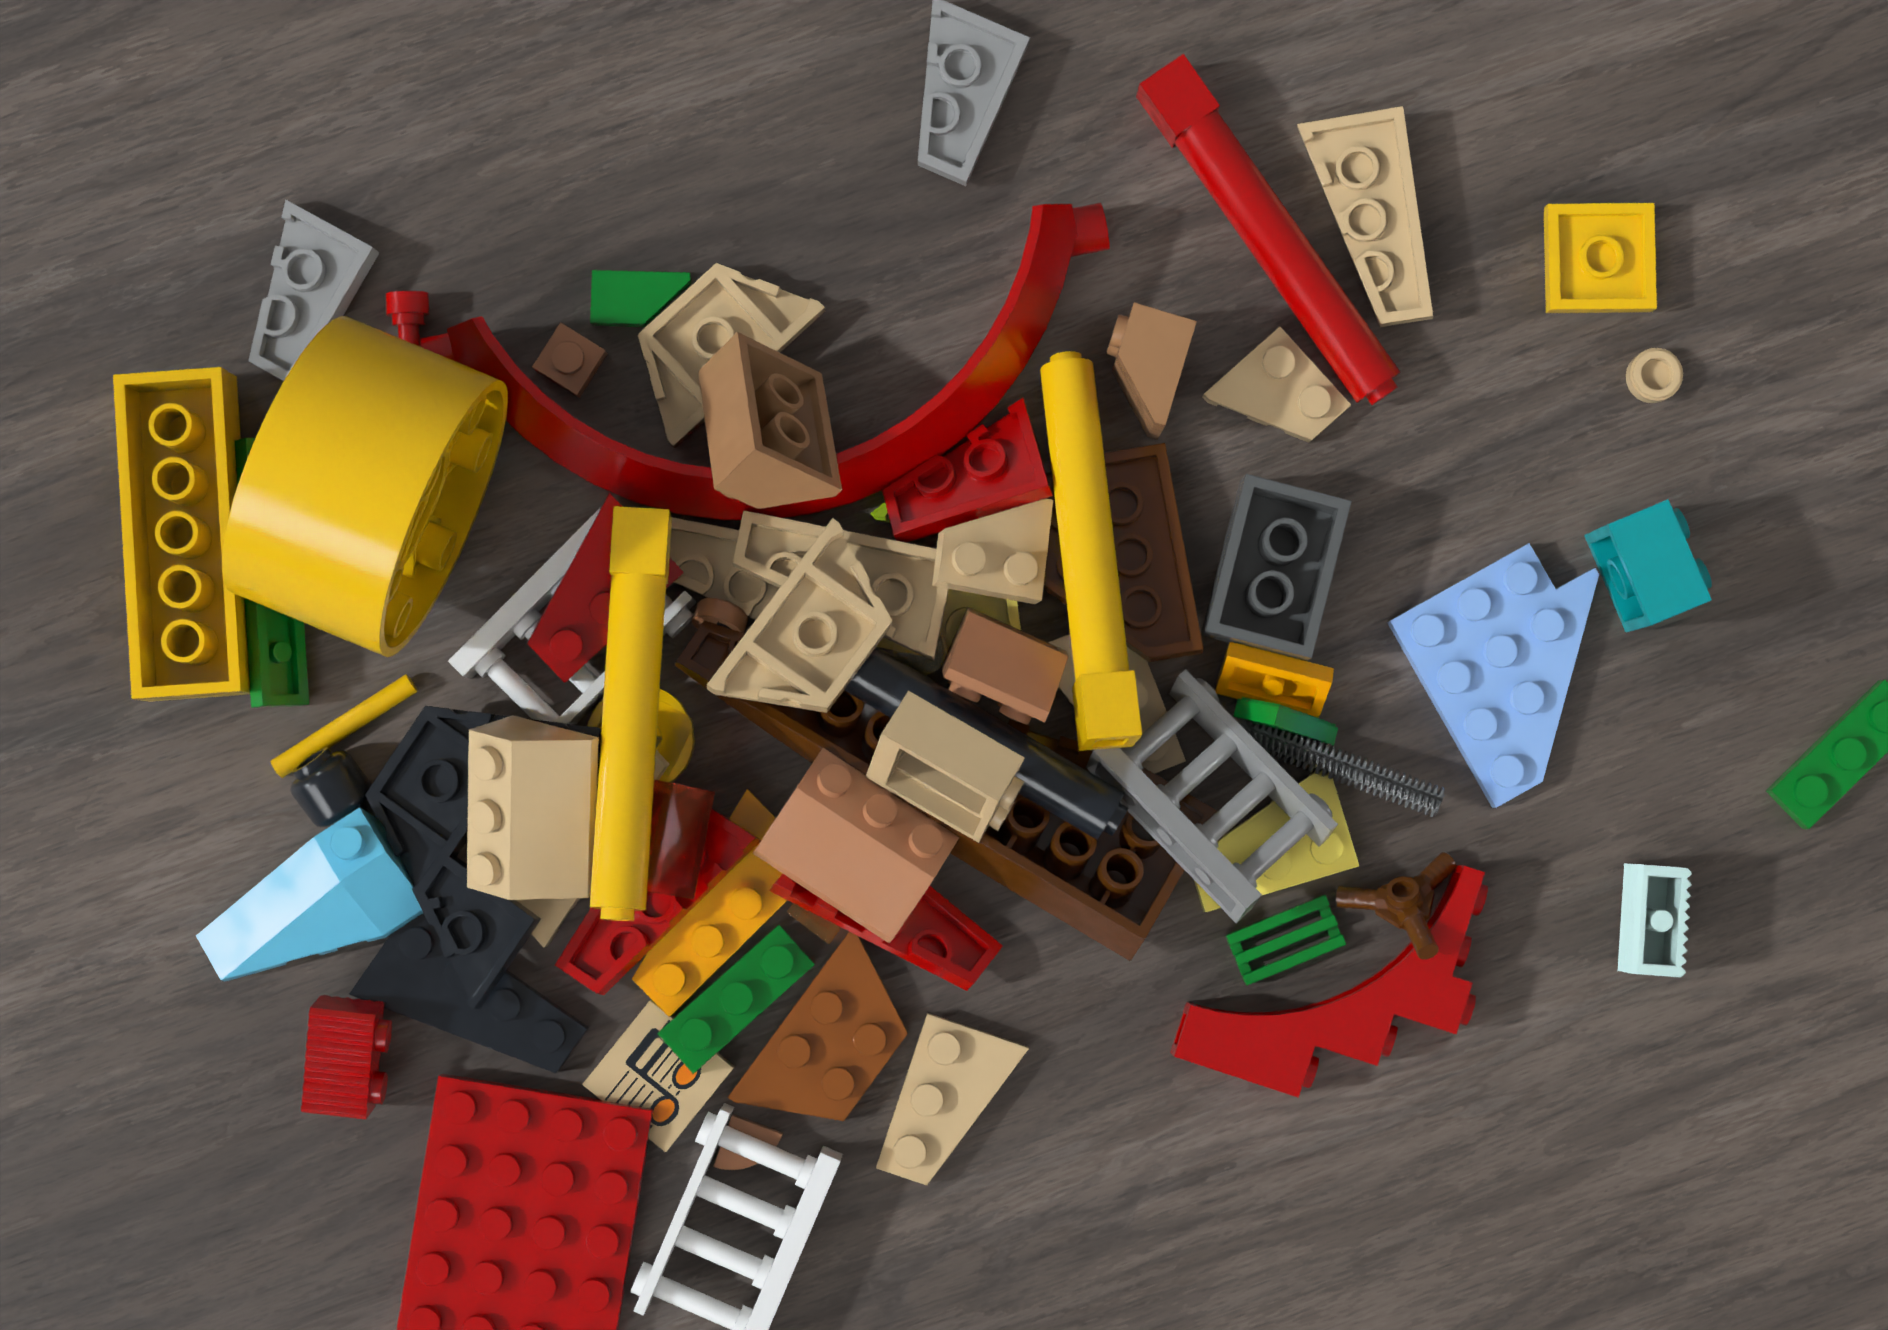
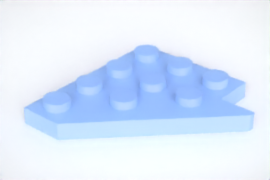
(1500, 665)

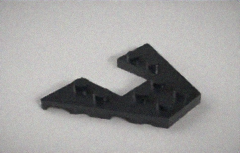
(425, 816)

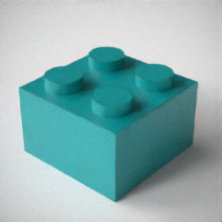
(1649, 566)

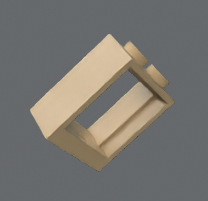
(946, 768)

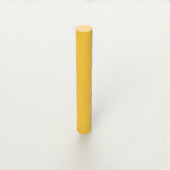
(345, 724)

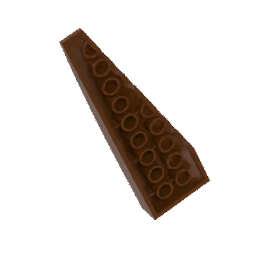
(1098, 886)

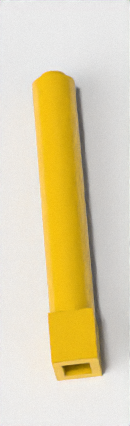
(1103, 686)
(630, 710)

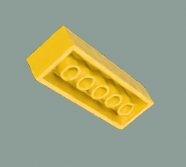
(175, 507)

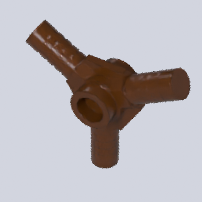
(1404, 902)

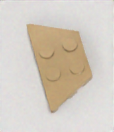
(701, 324)
(809, 633)

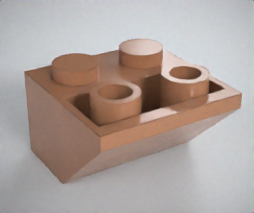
(1005, 666)

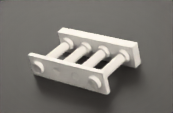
(520, 616)
(789, 1224)

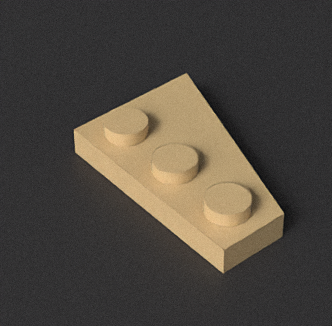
(943, 1094)

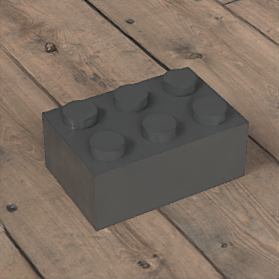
(1276, 567)

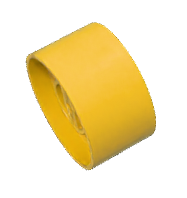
(363, 485)

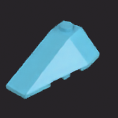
(323, 897)

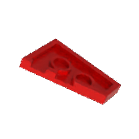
(981, 477)

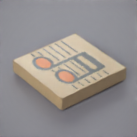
(649, 1075)

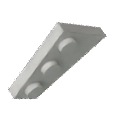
(965, 86)
(310, 286)

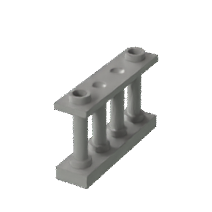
(1196, 845)

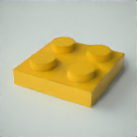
(1600, 258)

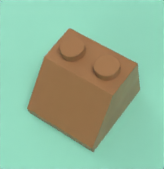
(1149, 361)

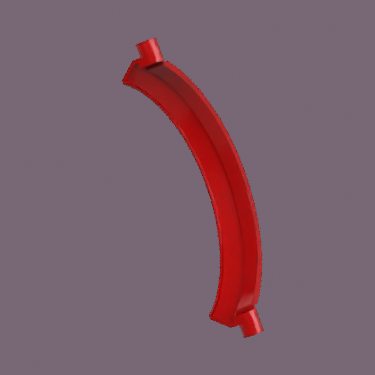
(865, 469)

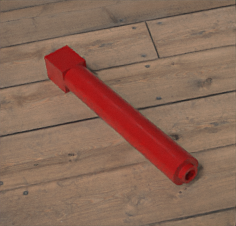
(1191, 121)

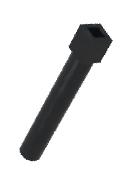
(1048, 777)

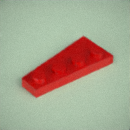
(608, 948)

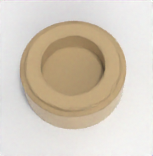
(1654, 375)

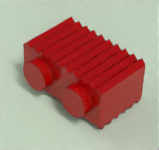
(345, 1057)

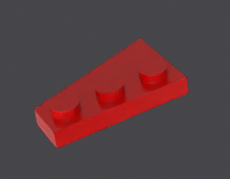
(578, 612)

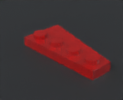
(932, 936)

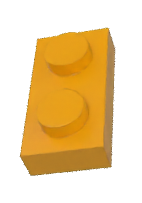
(1274, 679)

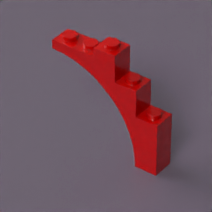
(1279, 1045)

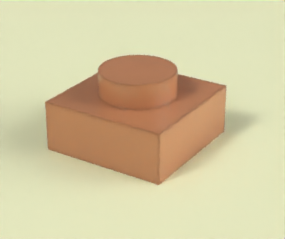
(569, 360)

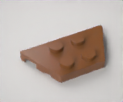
(828, 1042)

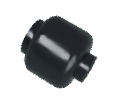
(329, 786)

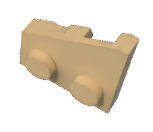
(1280, 389)
(997, 554)

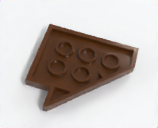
(1149, 555)

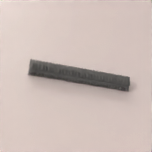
(1347, 768)

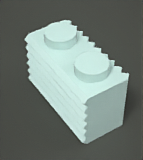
(1653, 920)

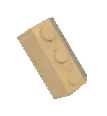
(531, 810)

